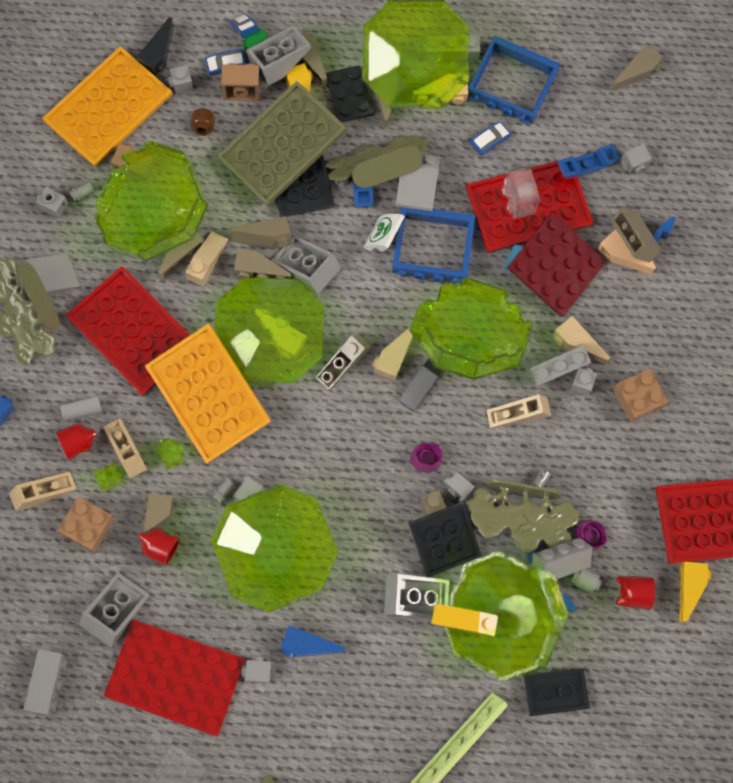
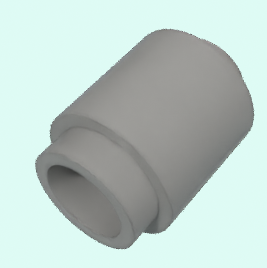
(586, 580)

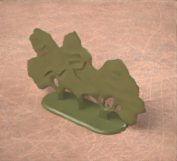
(377, 165)
(19, 316)
(527, 520)

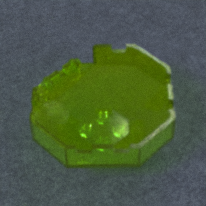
(416, 54)
(150, 202)
(271, 329)
(471, 329)
(274, 548)
(527, 609)

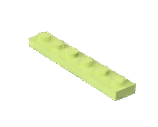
(461, 740)

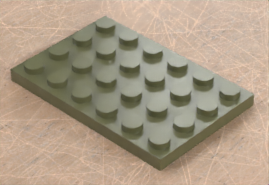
(282, 143)

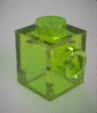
(170, 453)
(109, 477)

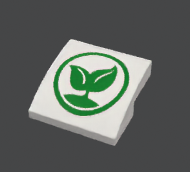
(384, 232)

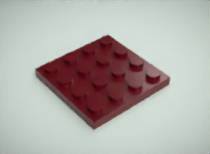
(556, 264)

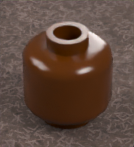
(202, 121)

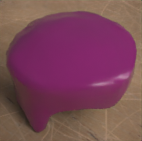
(426, 457)
(592, 533)

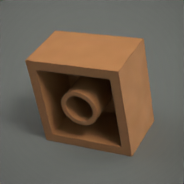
(240, 82)
(640, 395)
(86, 524)

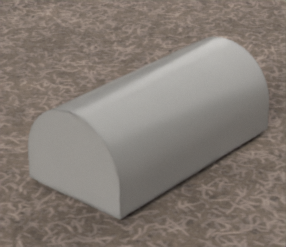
(81, 408)

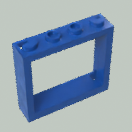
(524, 56)
(436, 216)

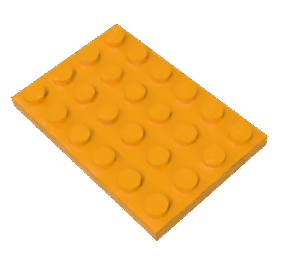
(107, 106)
(208, 393)

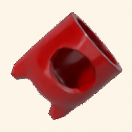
(75, 439)
(158, 545)
(636, 592)

